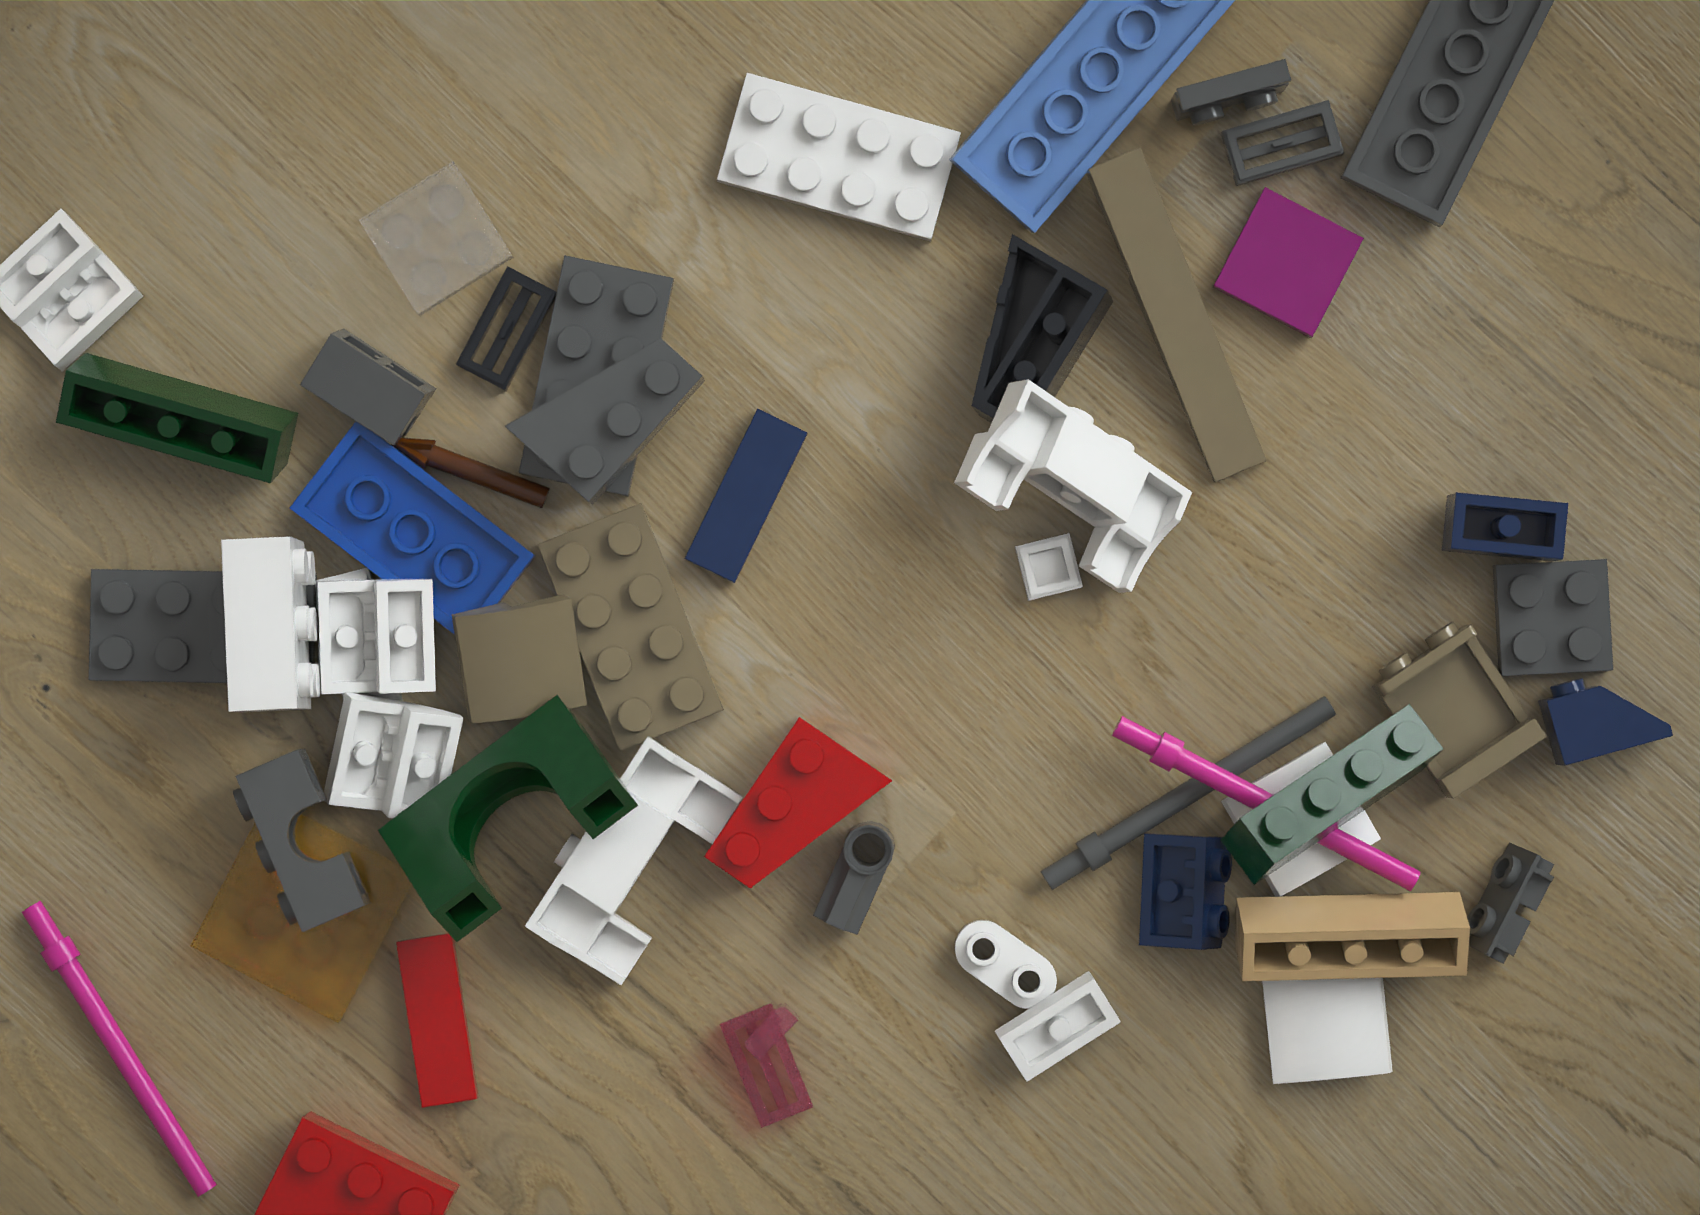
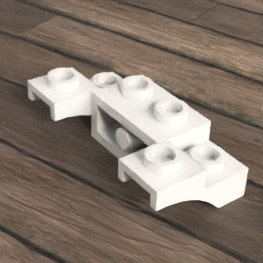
(1083, 471)
(599, 872)

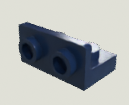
(1184, 891)

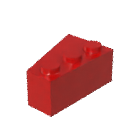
(346, 1174)

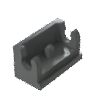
(367, 386)

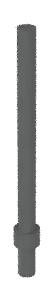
(1096, 849)

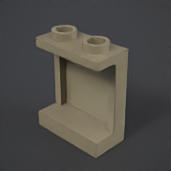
(1462, 705)

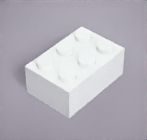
(269, 624)

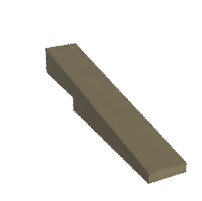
(1175, 314)

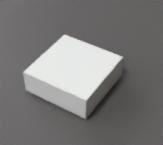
(1048, 566)

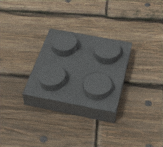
(1552, 617)

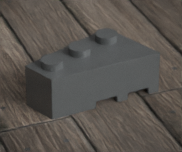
(609, 418)

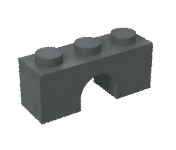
(275, 799)

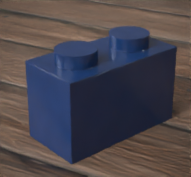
(1505, 527)

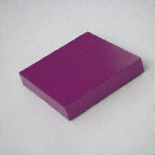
(1288, 262)

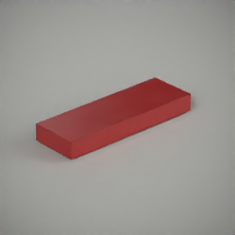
(437, 1020)

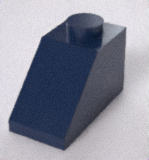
(1595, 722)

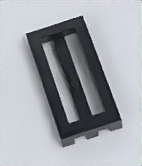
(485, 370)

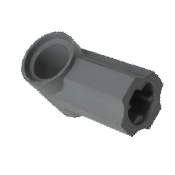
(854, 881)

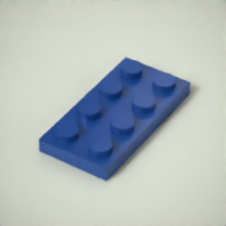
(410, 525)

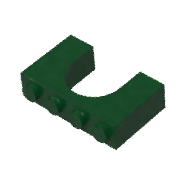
(440, 830)

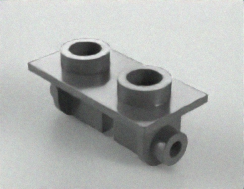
(1515, 880)

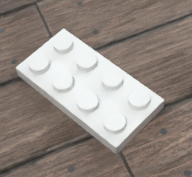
(838, 157)

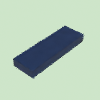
(746, 495)

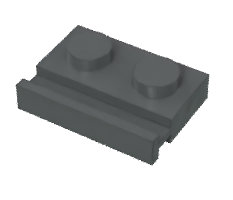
(1253, 87)

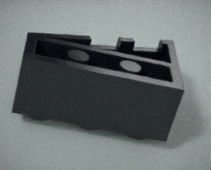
(1038, 325)

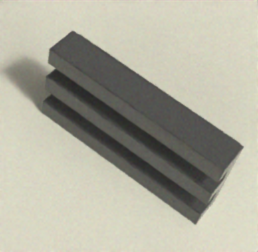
(1237, 156)

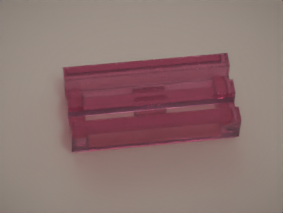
(784, 1109)

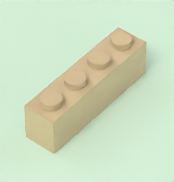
(1351, 936)

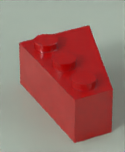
(792, 803)

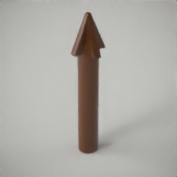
(426, 453)

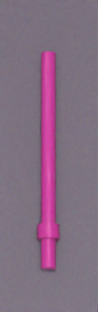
(1169, 753)
(61, 955)

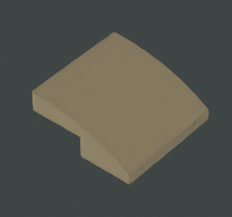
(518, 658)

